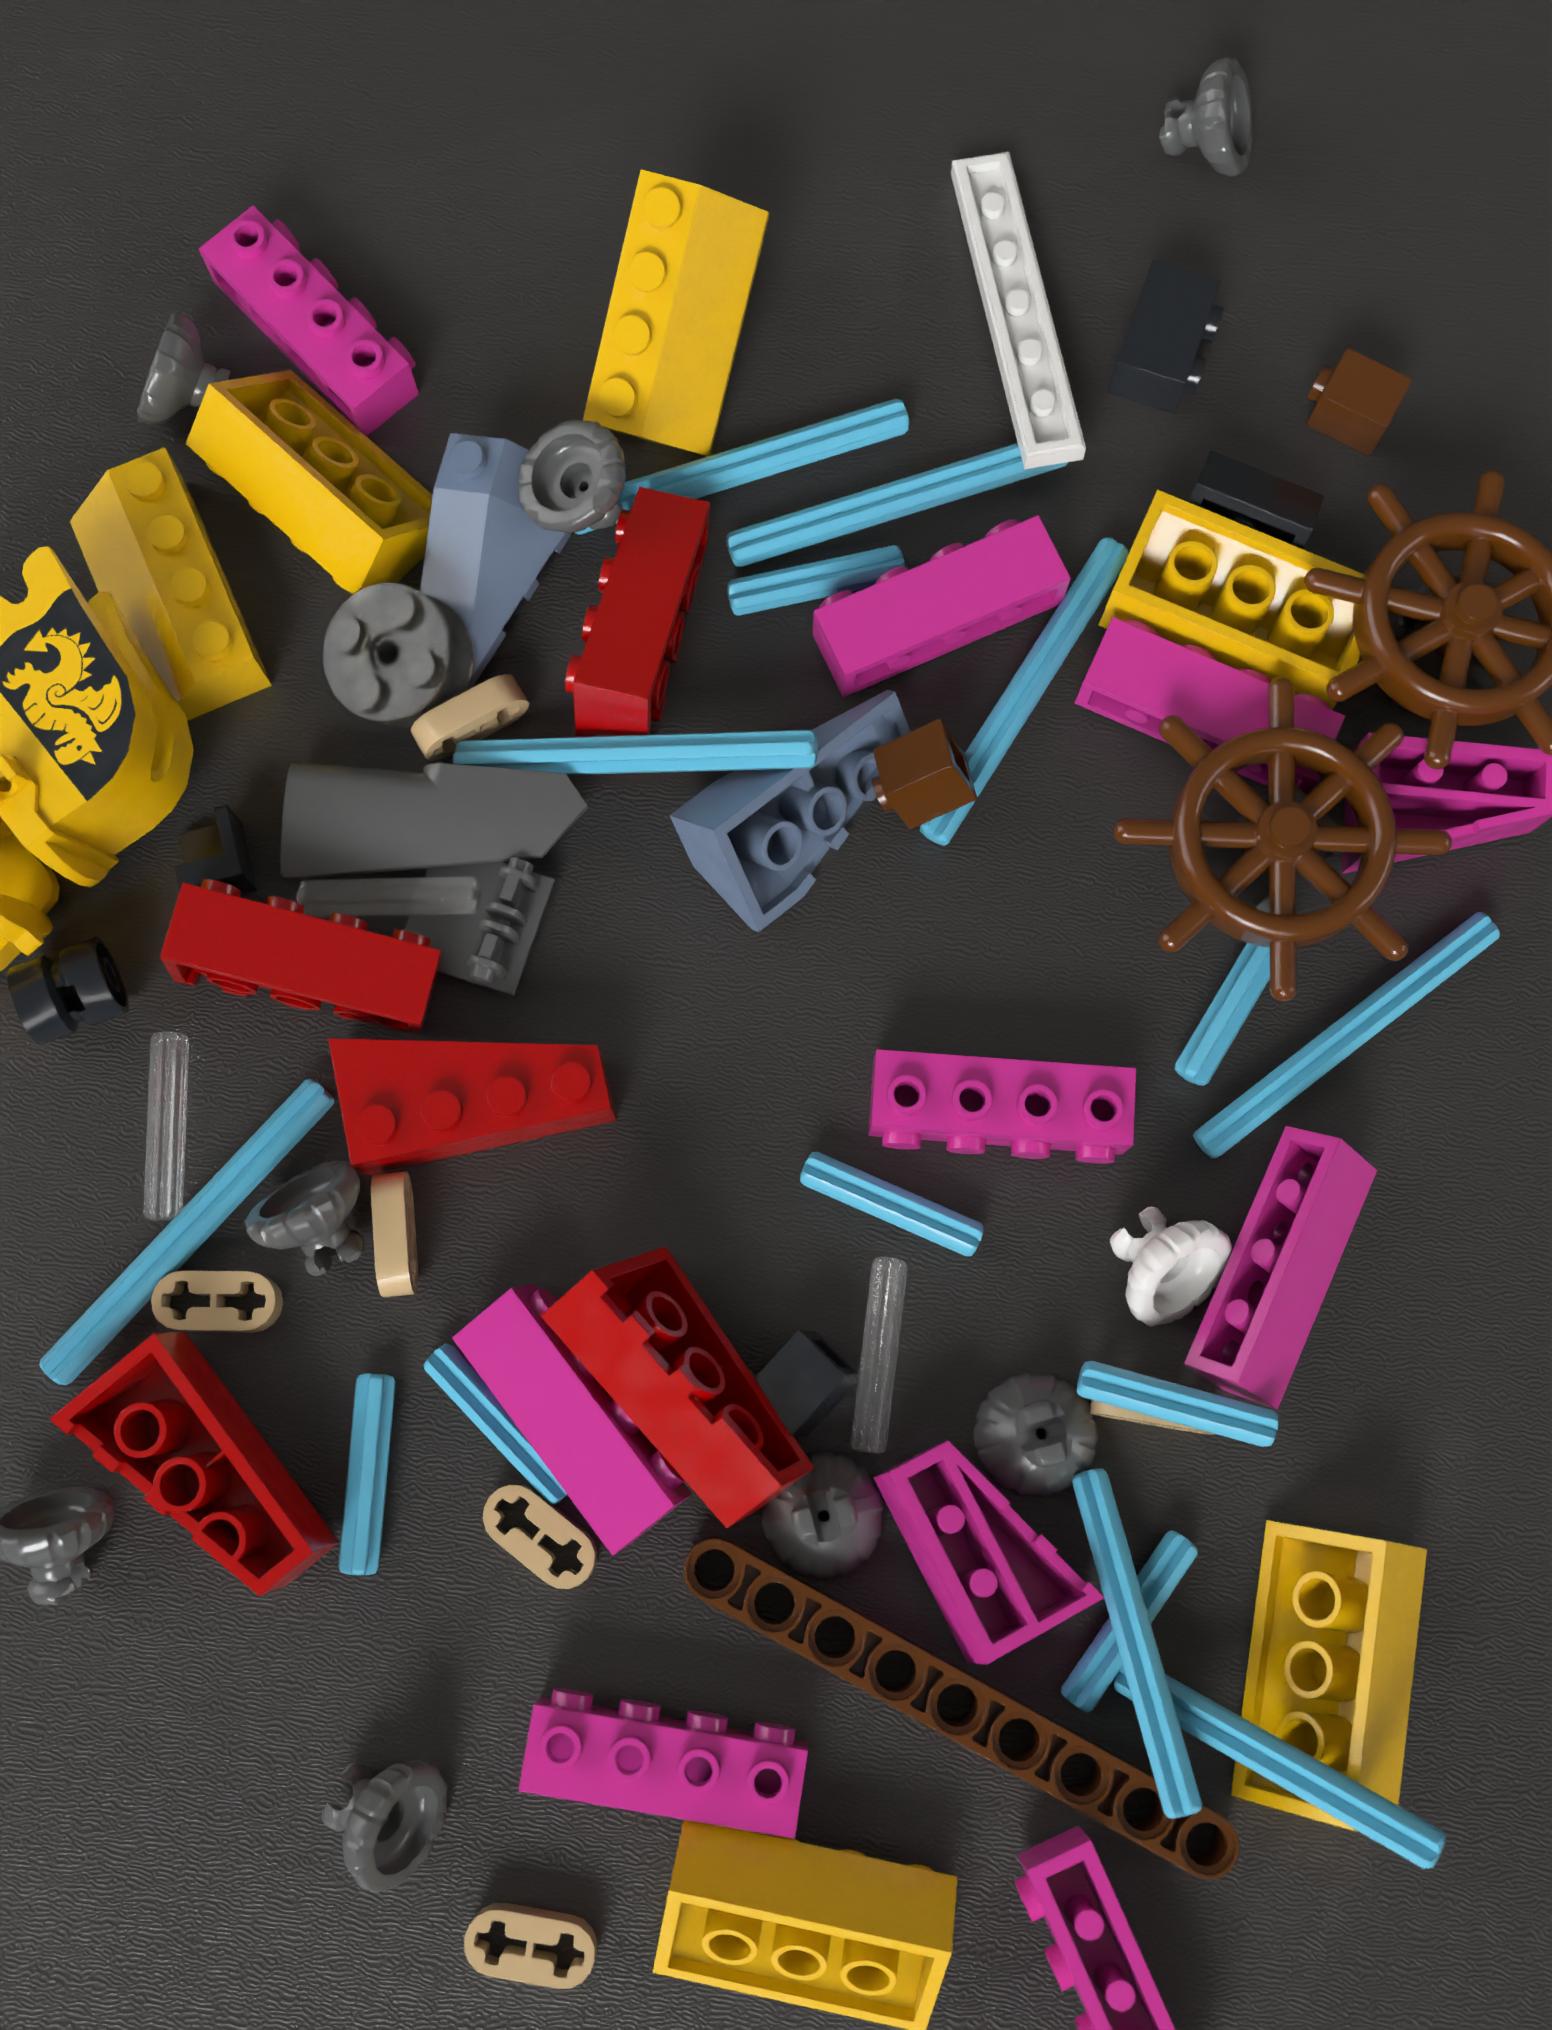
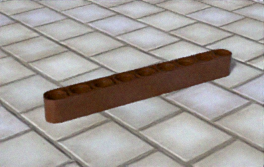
(980, 1728)

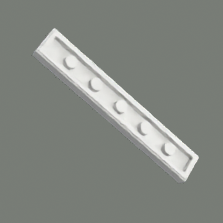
(1017, 311)

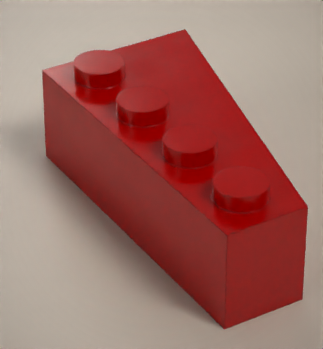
(638, 623)
(300, 956)
(451, 1098)
(680, 1381)
(200, 1459)

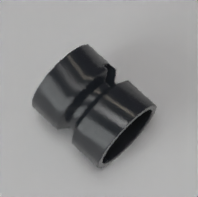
(45, 995)

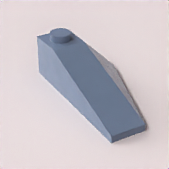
(481, 541)
(770, 828)

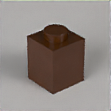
(1356, 400)
(923, 775)

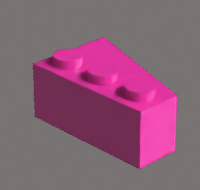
(1476, 798)
(979, 1556)

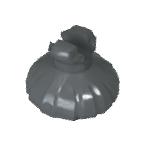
(1215, 120)
(177, 373)
(573, 478)
(311, 1215)
(1009, 1441)
(50, 1536)
(841, 1541)
(389, 1821)

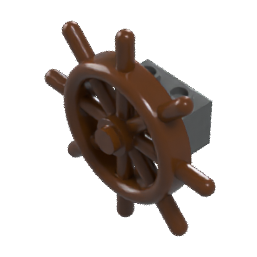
(1450, 620)
(1251, 864)

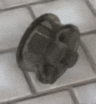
(396, 654)

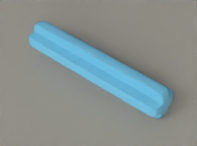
(811, 580)
(1225, 1015)
(892, 1204)
(477, 1401)
(1177, 1403)
(367, 1474)
(1102, 1658)

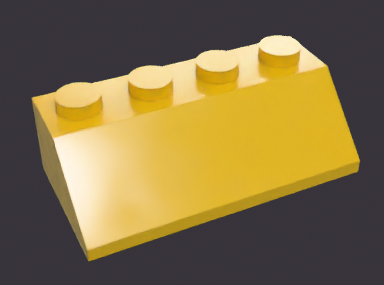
(675, 313)
(314, 477)
(165, 575)
(1235, 596)
(1332, 1658)
(807, 1925)

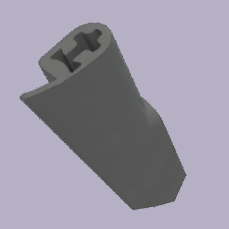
(395, 820)

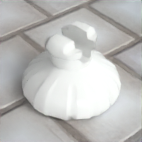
(1170, 1266)

